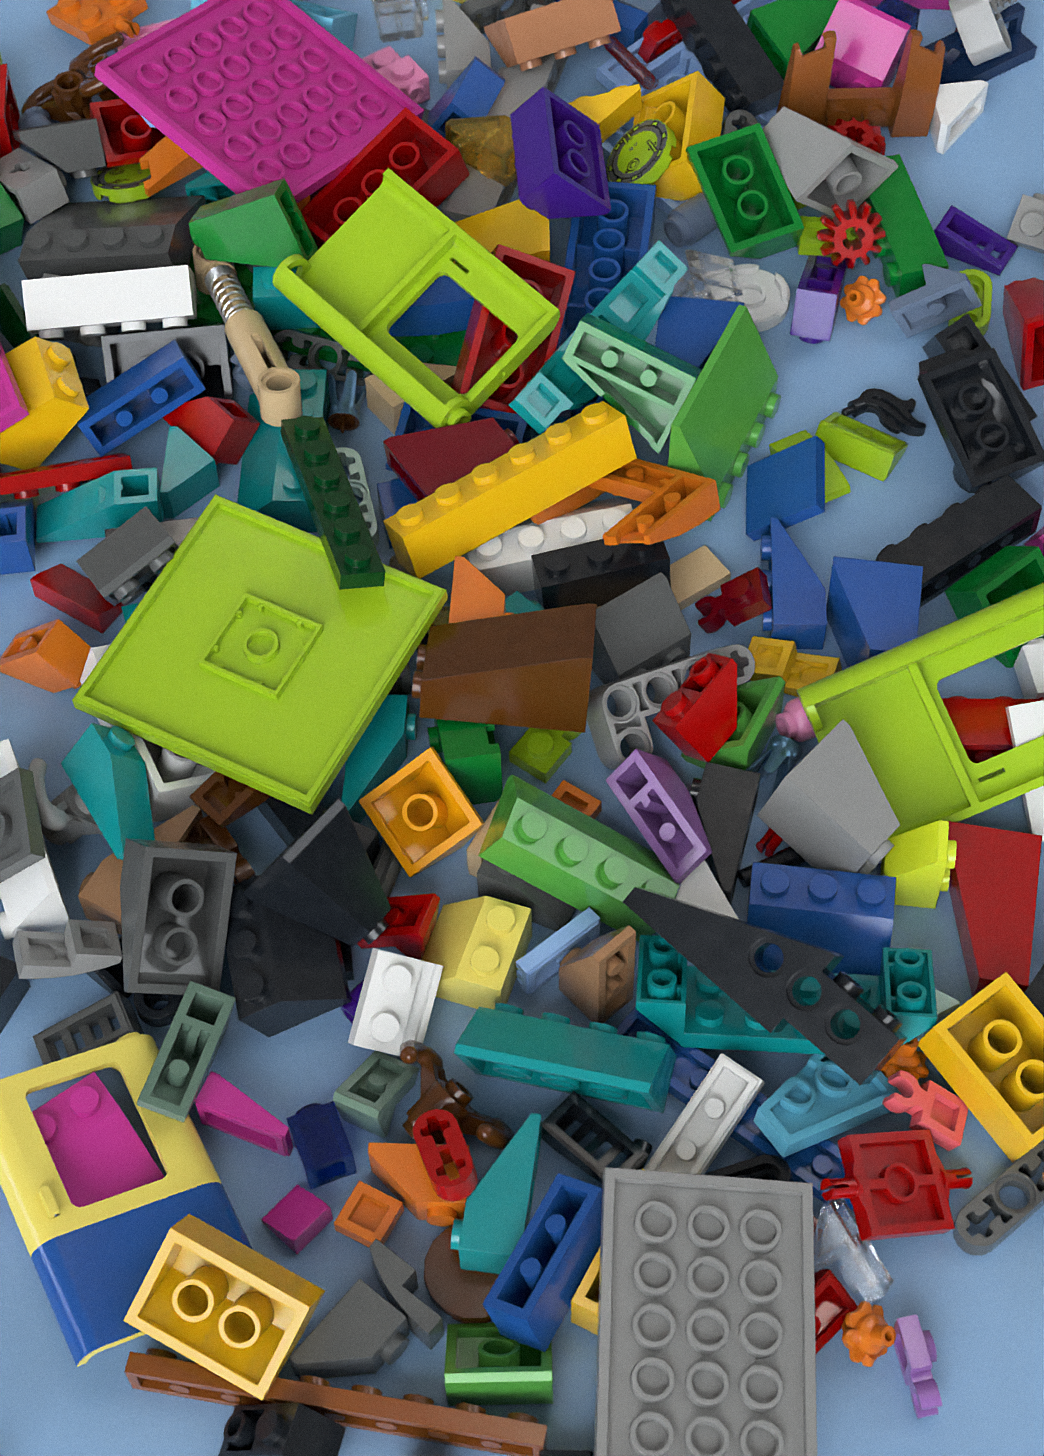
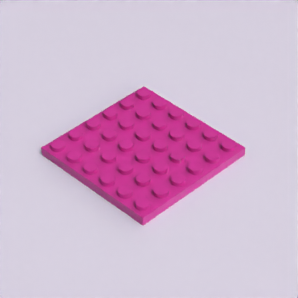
(256, 93)

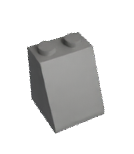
(823, 164)
(833, 807)

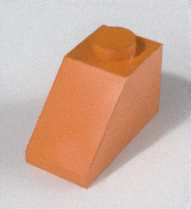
(474, 594)
(46, 657)
(405, 1175)

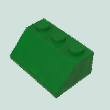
(746, 193)

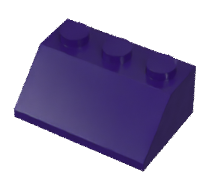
(558, 159)

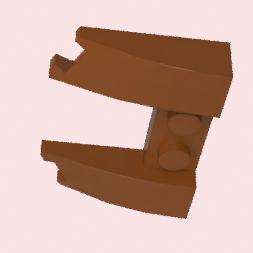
(902, 108)

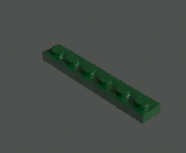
(332, 503)

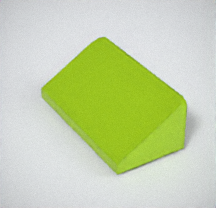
(860, 445)

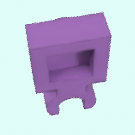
(915, 1355)

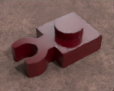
(740, 601)

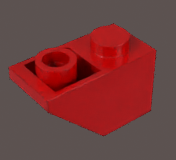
(216, 426)
(703, 709)

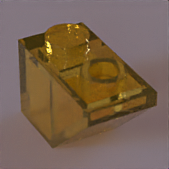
(485, 145)

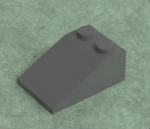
(174, 914)

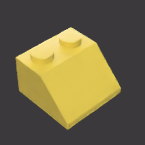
(479, 950)

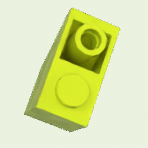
(920, 864)

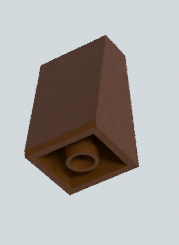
(510, 669)

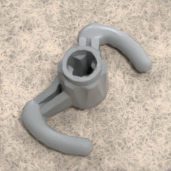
(65, 816)

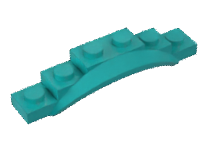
(631, 306)

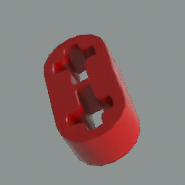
(453, 1151)

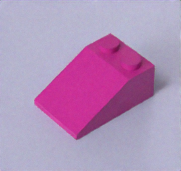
(93, 1143)

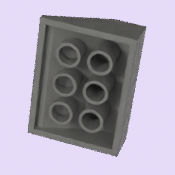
(110, 237)

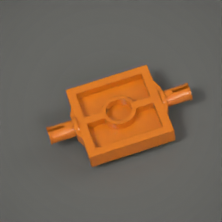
(97, 18)

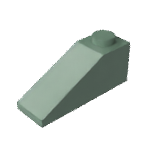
(187, 1052)

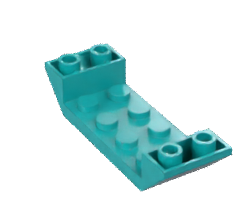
(704, 1016)

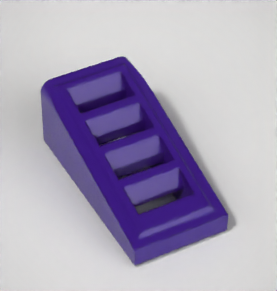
(959, 228)

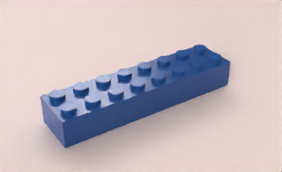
(603, 252)

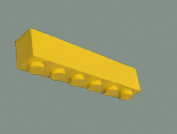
(510, 489)

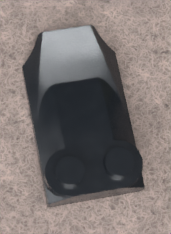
(979, 417)

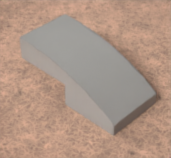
(78, 950)

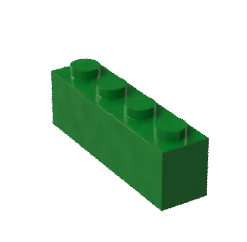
(908, 232)

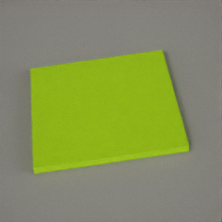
(258, 655)

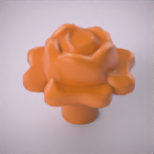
(862, 300)
(907, 1060)
(867, 1334)

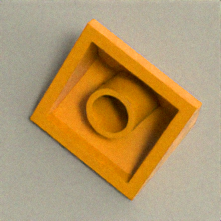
(422, 813)

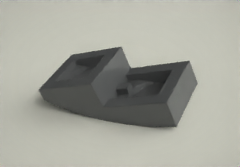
(398, 1284)

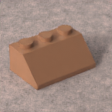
(551, 30)

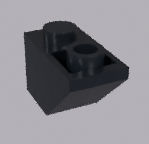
(280, 1431)

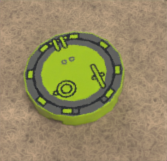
(642, 153)
(120, 183)

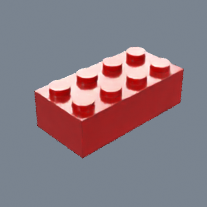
(406, 148)
(490, 338)

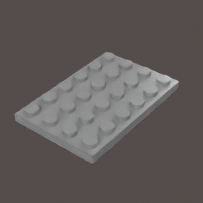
(705, 1316)

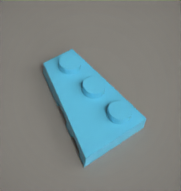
(819, 1105)

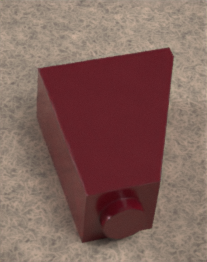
(445, 453)

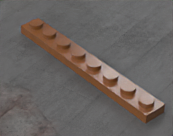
(356, 1408)

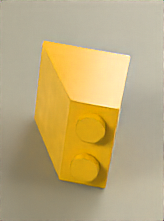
(512, 227)
(53, 399)

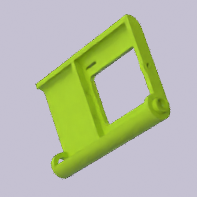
(382, 266)

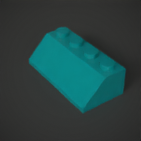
(267, 474)
(568, 1057)

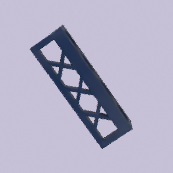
(958, 66)

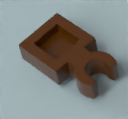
(216, 835)

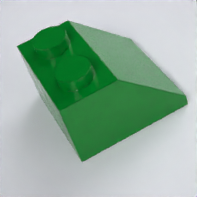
(995, 580)

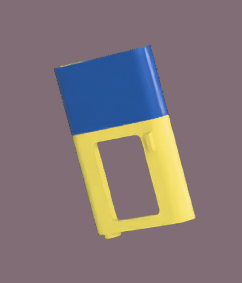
(101, 1252)

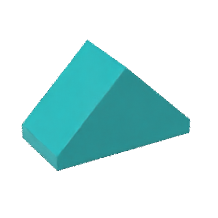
(186, 474)

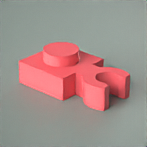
(929, 1108)

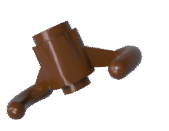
(86, 63)
(61, 98)
(449, 1096)

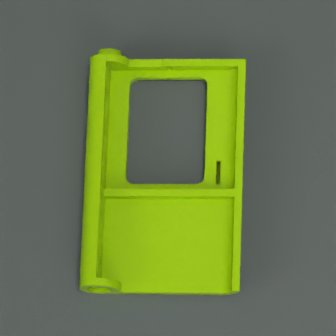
(906, 726)

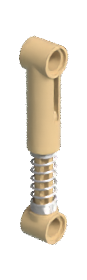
(251, 340)

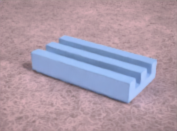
(544, 960)

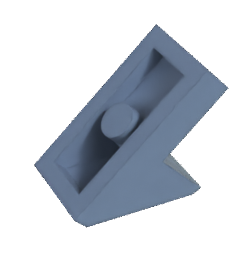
(941, 299)

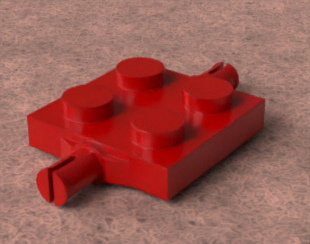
(896, 1184)

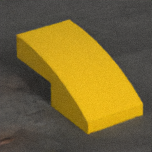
(781, 659)

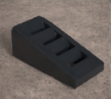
(577, 1109)

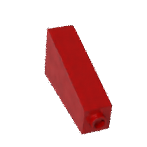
(994, 901)

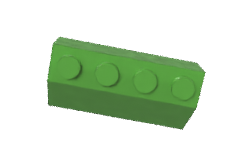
(572, 855)

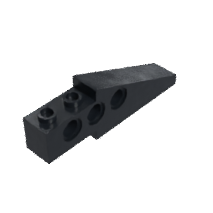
(732, 958)

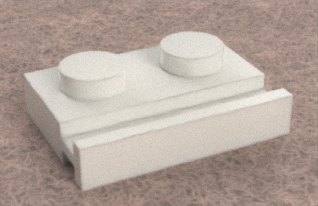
(394, 1002)

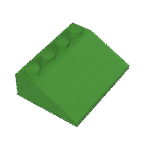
(726, 408)

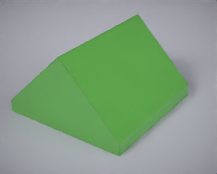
(756, 714)
(494, 1369)

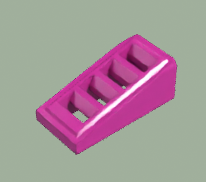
(234, 1113)

